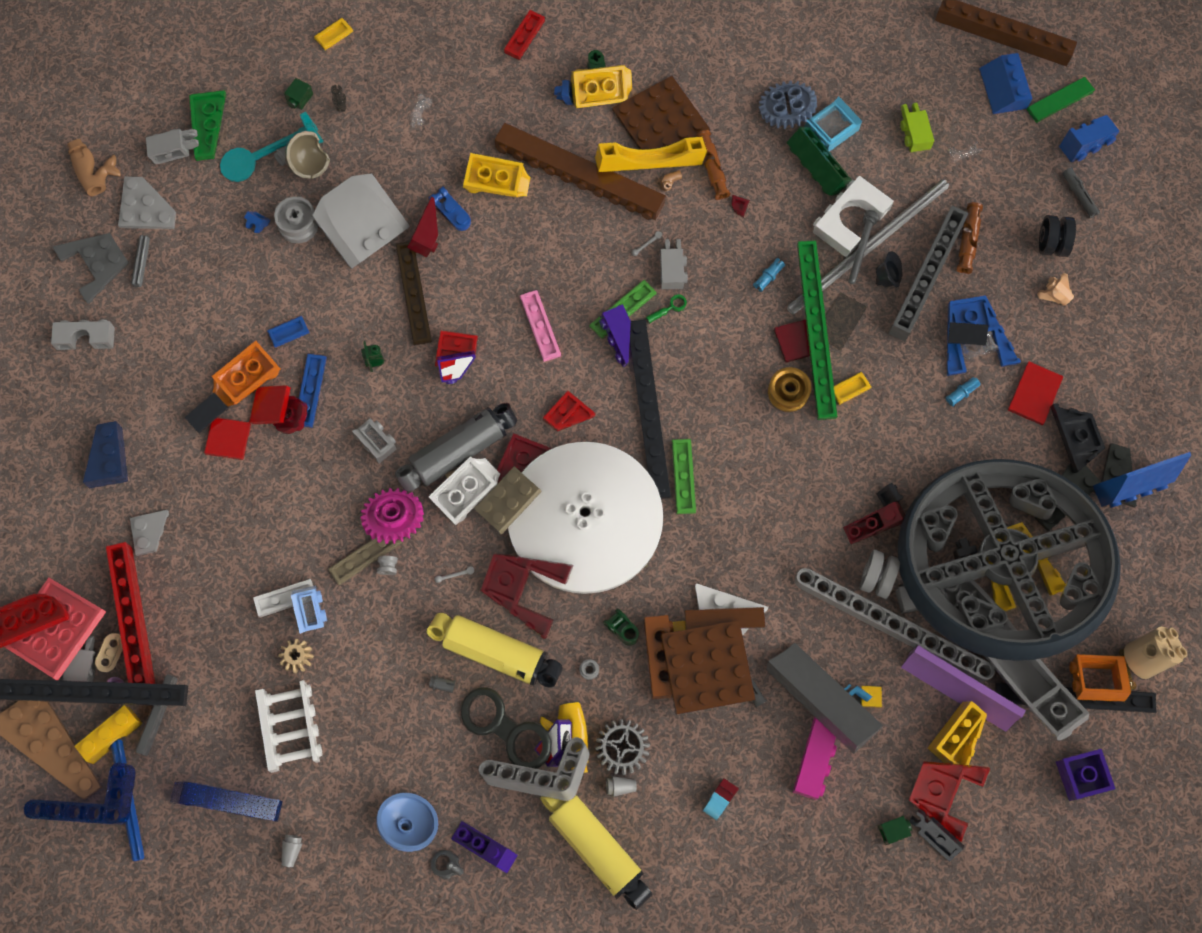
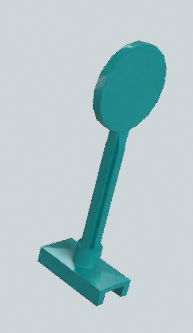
(240, 163)

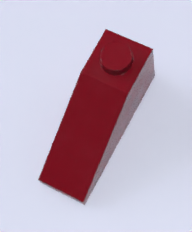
(426, 232)

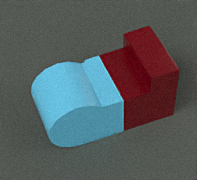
(720, 799)

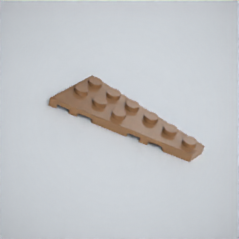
(44, 739)

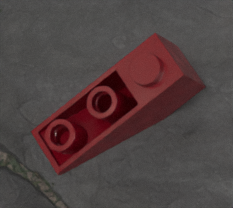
(875, 523)

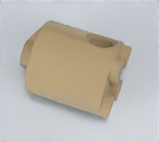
(1154, 652)

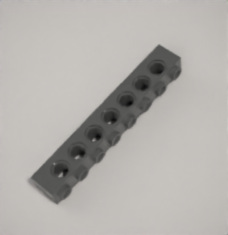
(928, 273)

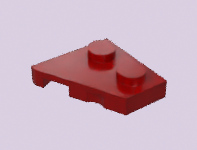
(568, 412)

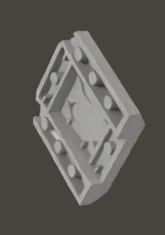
(358, 218)

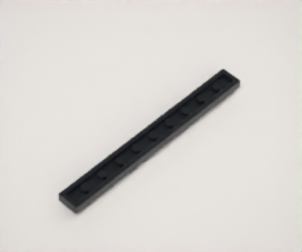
(648, 407)
(93, 692)

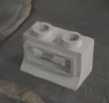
(375, 440)

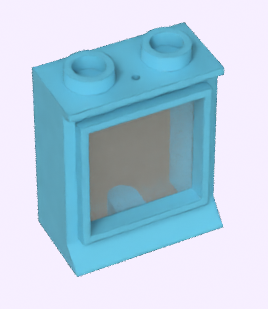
(834, 124)

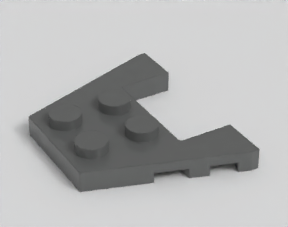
(102, 258)

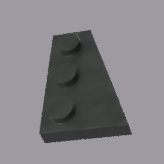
(1117, 464)

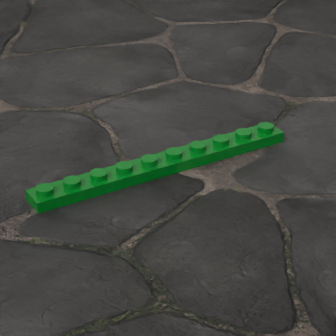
(817, 330)

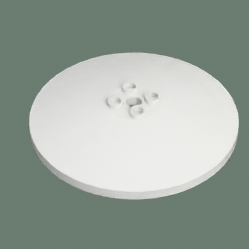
(609, 542)

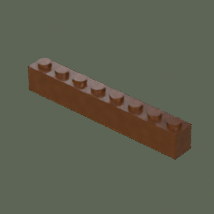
(1006, 31)

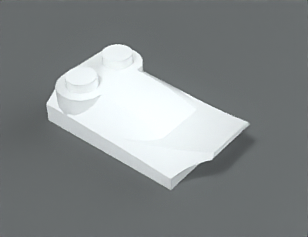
(465, 488)

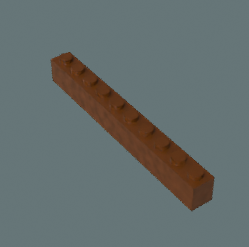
(579, 171)

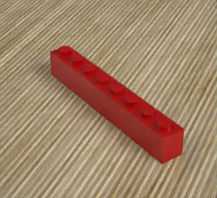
(130, 614)

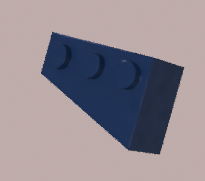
(107, 457)

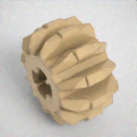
(291, 649)

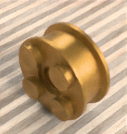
(786, 400)

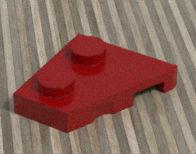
(455, 343)

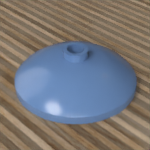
(414, 814)

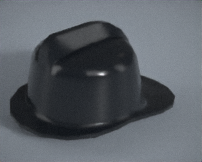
(889, 271)

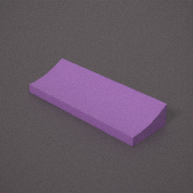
(961, 687)

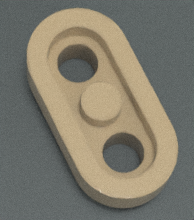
(110, 653)

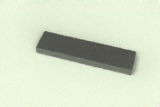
(153, 723)

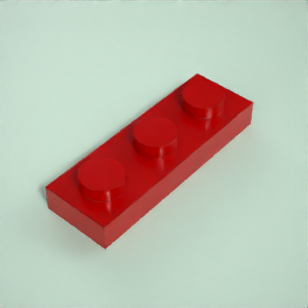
(524, 35)

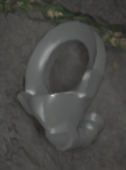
(453, 867)

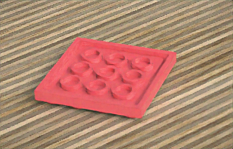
(58, 645)

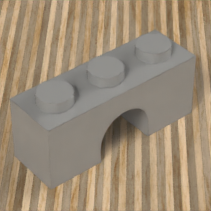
(67, 333)

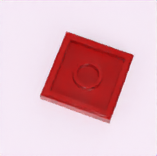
(270, 405)
(228, 438)

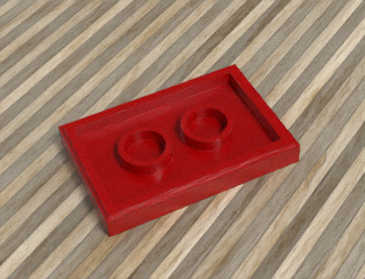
(1035, 393)

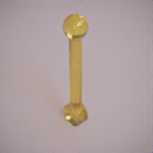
(1132, 684)

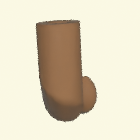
(668, 179)

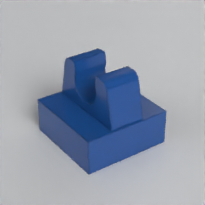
(564, 92)
(257, 219)

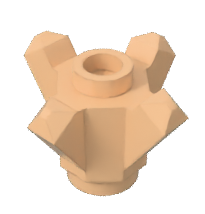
(1057, 290)

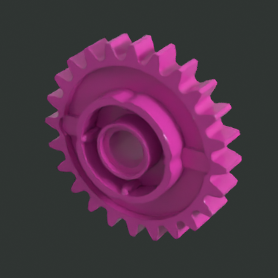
(392, 516)

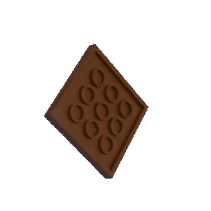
(660, 116)
(707, 667)

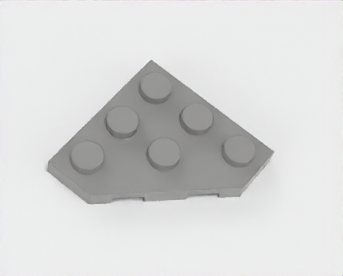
(144, 207)

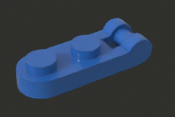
(451, 210)

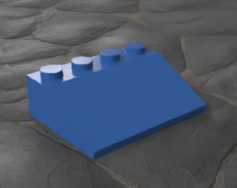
(1140, 481)

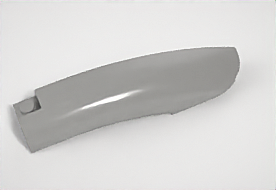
(1029, 678)

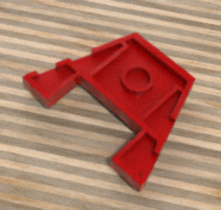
(937, 789)

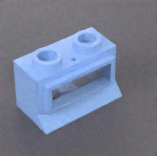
(308, 609)

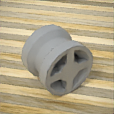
(387, 565)

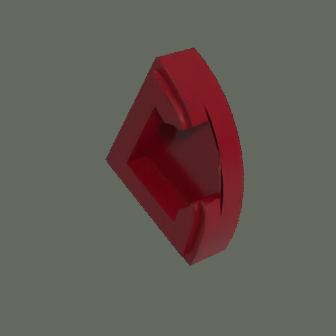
(739, 205)

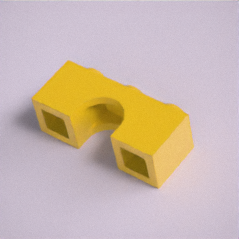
(99, 740)

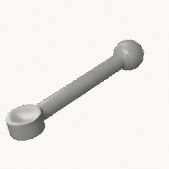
(658, 235)
(470, 570)

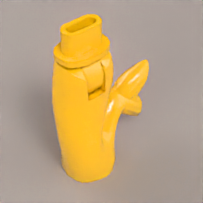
(574, 713)

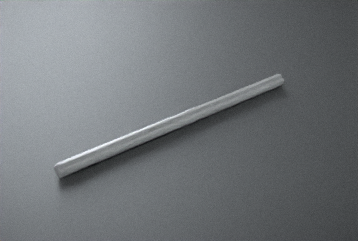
(877, 239)

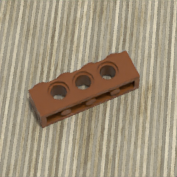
(652, 626)

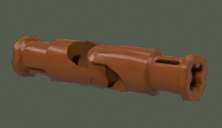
(714, 171)
(969, 238)

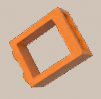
(1119, 673)

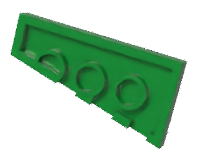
(206, 119)

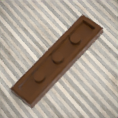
(747, 616)

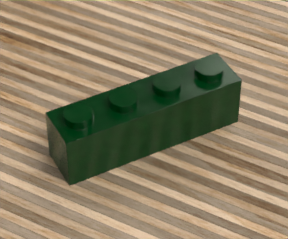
(818, 161)

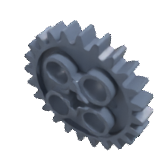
(801, 101)

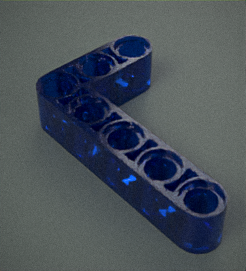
(225, 800)
(87, 810)

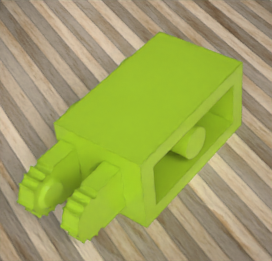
(916, 128)

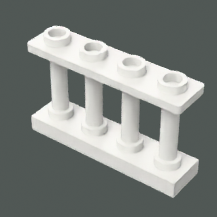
(271, 739)

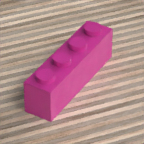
(815, 761)

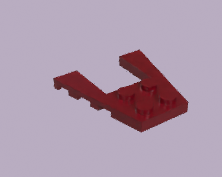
(506, 582)

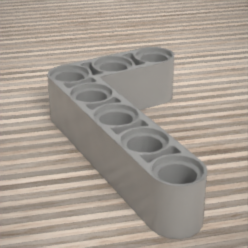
(539, 777)

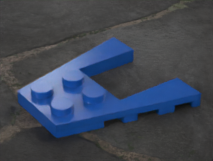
(976, 311)

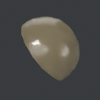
(305, 155)

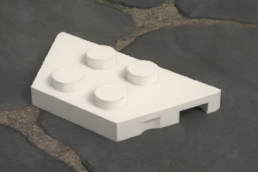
(714, 599)

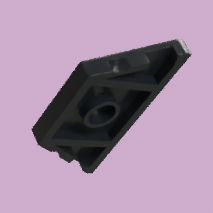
(1078, 435)

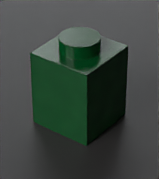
(298, 94)
(895, 830)

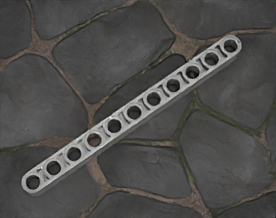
(883, 624)

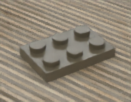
(508, 500)

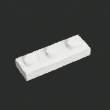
(278, 599)

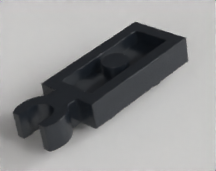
(937, 836)

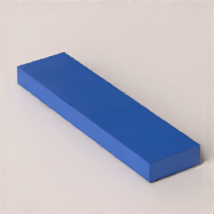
(311, 385)

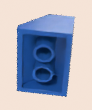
(1006, 84)

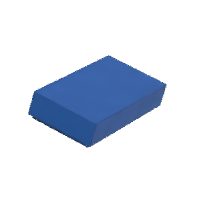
(288, 331)

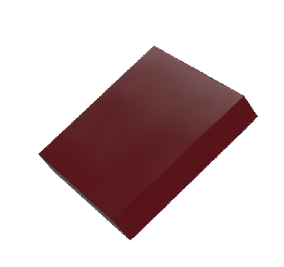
(793, 340)

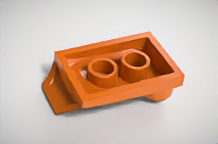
(244, 374)

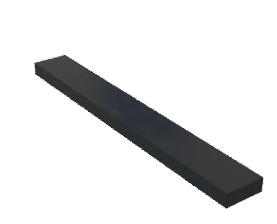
(1136, 702)

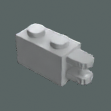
(171, 145)
(672, 266)
(82, 666)

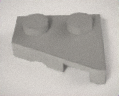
(147, 531)

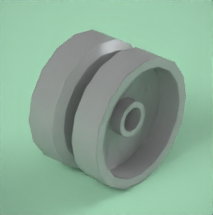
(295, 219)
(876, 572)

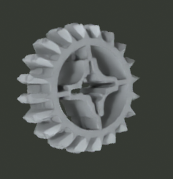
(631, 748)

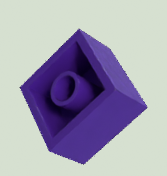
(1085, 775)

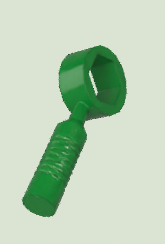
(656, 315)

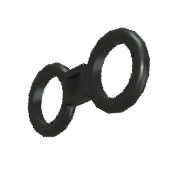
(505, 727)

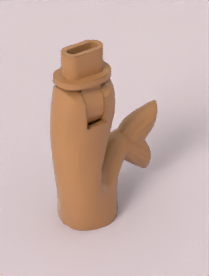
(83, 166)

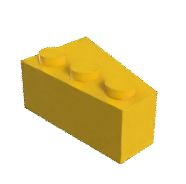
(959, 735)

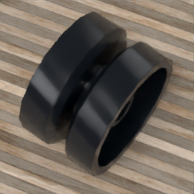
(1057, 235)

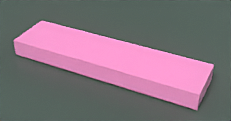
(540, 325)

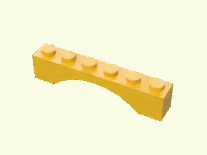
(619, 158)

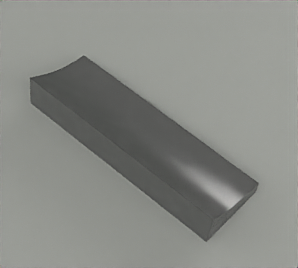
(824, 697)

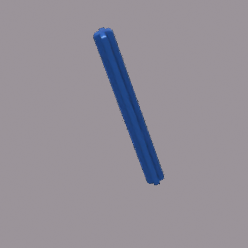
(132, 823)

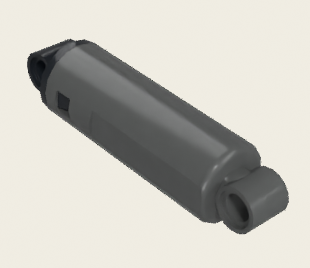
(456, 446)

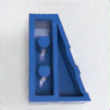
(1088, 138)

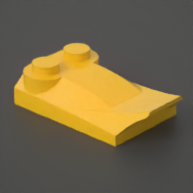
(600, 85)
(496, 176)

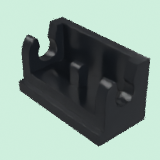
(968, 334)
(206, 412)

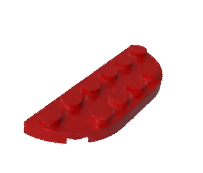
(29, 617)

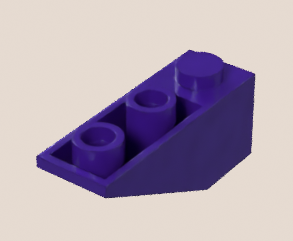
(618, 329)
(484, 847)

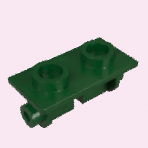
(372, 356)

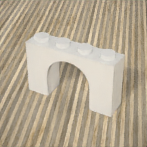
(858, 194)

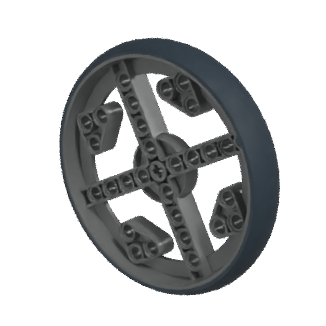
(1008, 557)

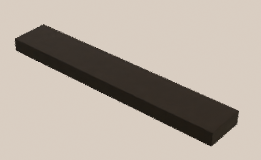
(413, 294)

